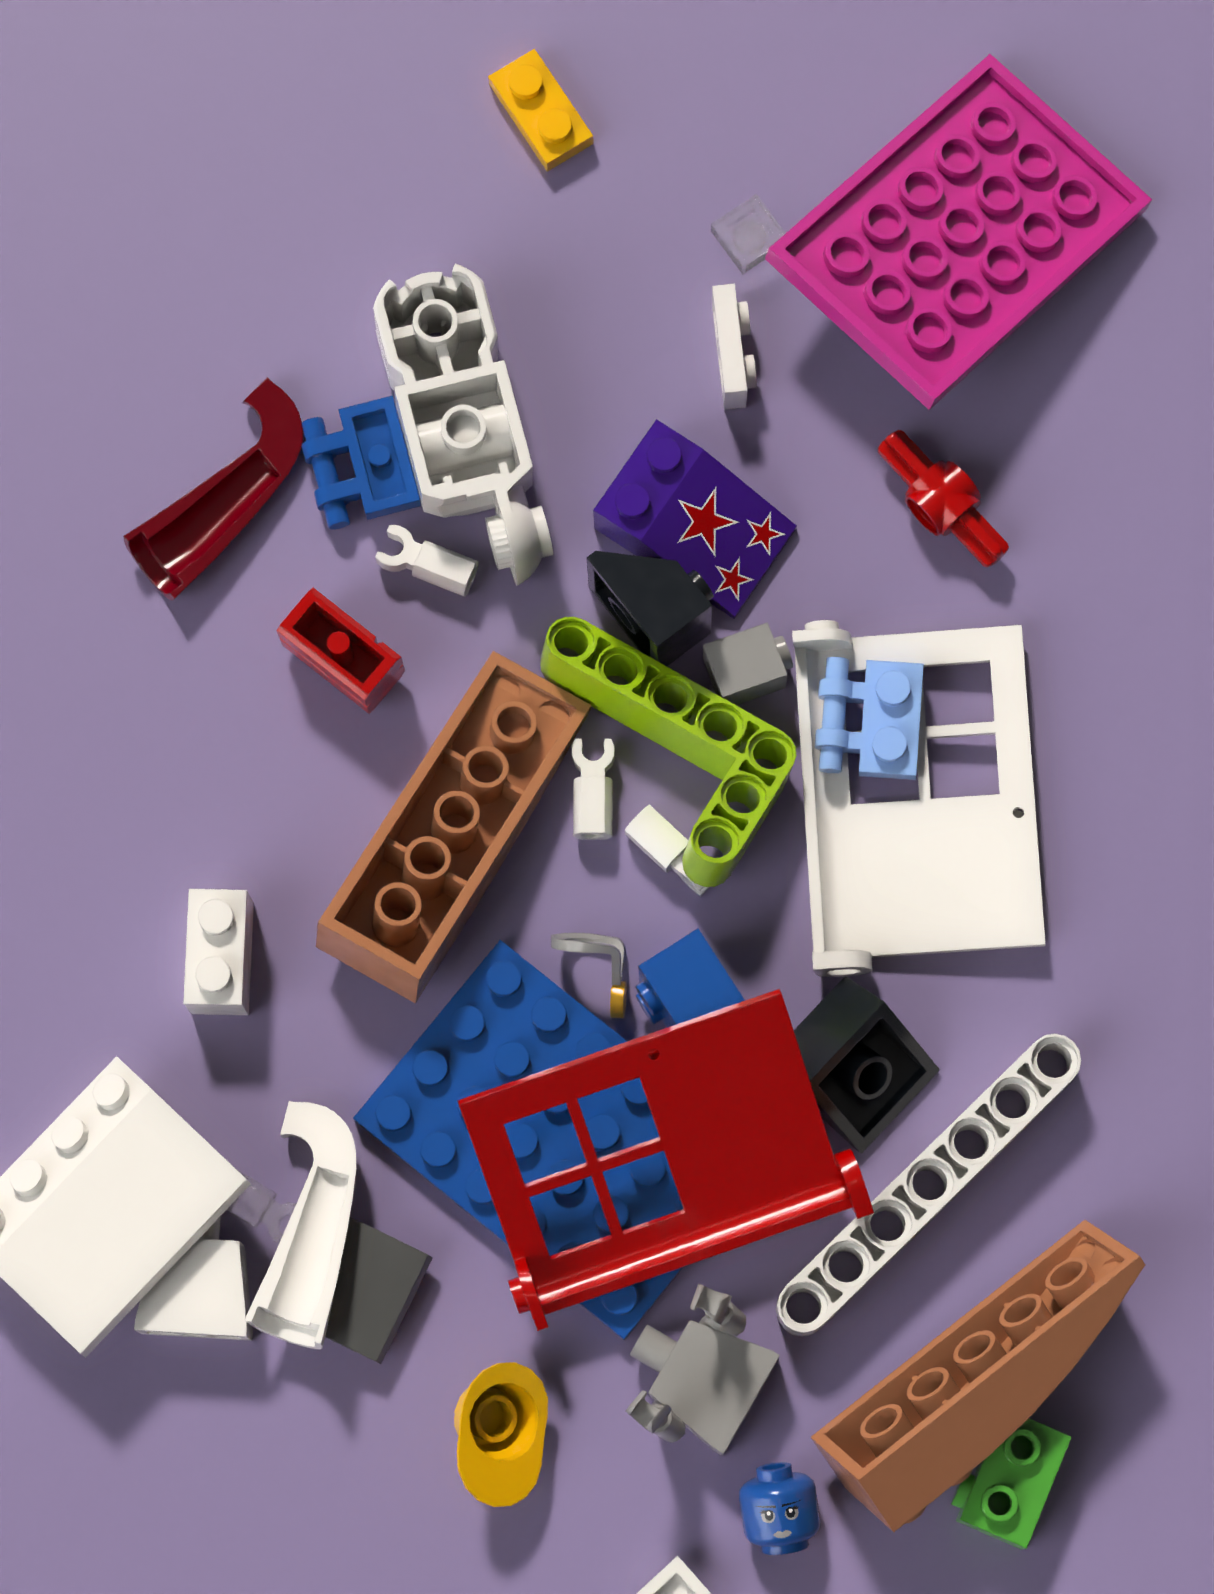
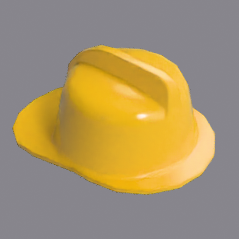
(501, 1433)

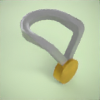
(599, 944)

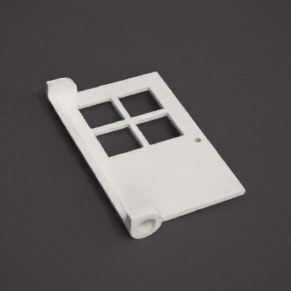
(925, 868)

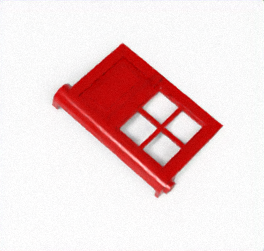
(734, 1131)

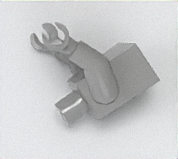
(704, 1377)

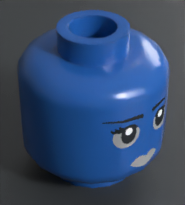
(779, 1509)

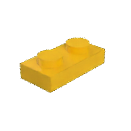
(541, 110)

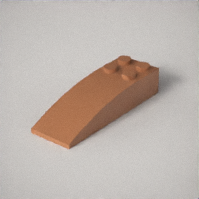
(451, 827)
(977, 1378)

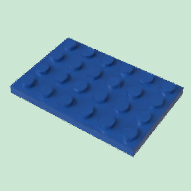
(496, 1031)

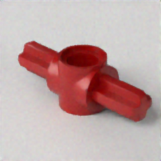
(943, 498)

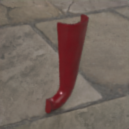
(201, 524)

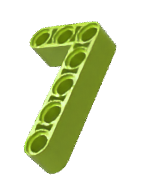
(680, 733)

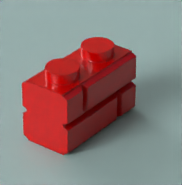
(340, 650)

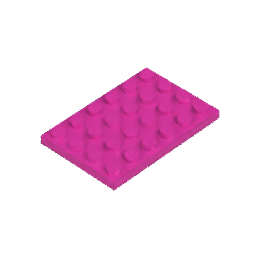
(958, 230)

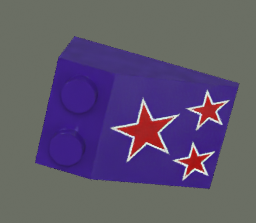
(693, 510)

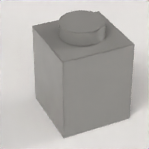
(747, 664)

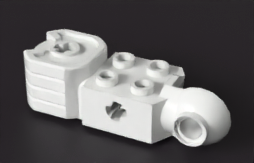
(460, 411)

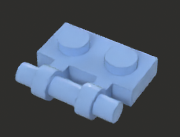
(889, 718)

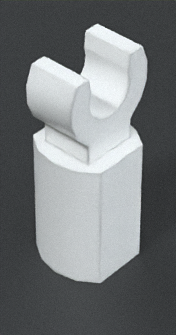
(430, 562)
(593, 794)
(661, 843)

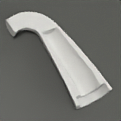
(304, 1272)

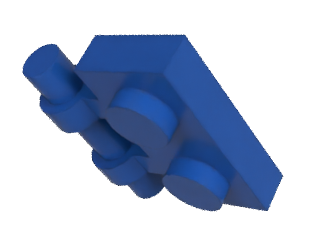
(378, 458)

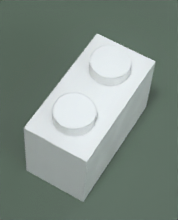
(218, 952)

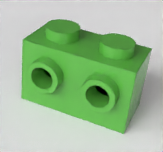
(1012, 1484)

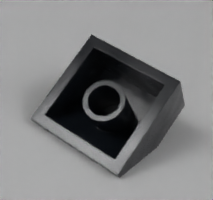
(652, 602)
(860, 1062)

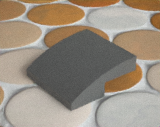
(373, 1290)

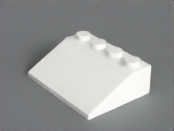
(107, 1205)

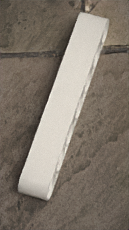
(945, 1161)

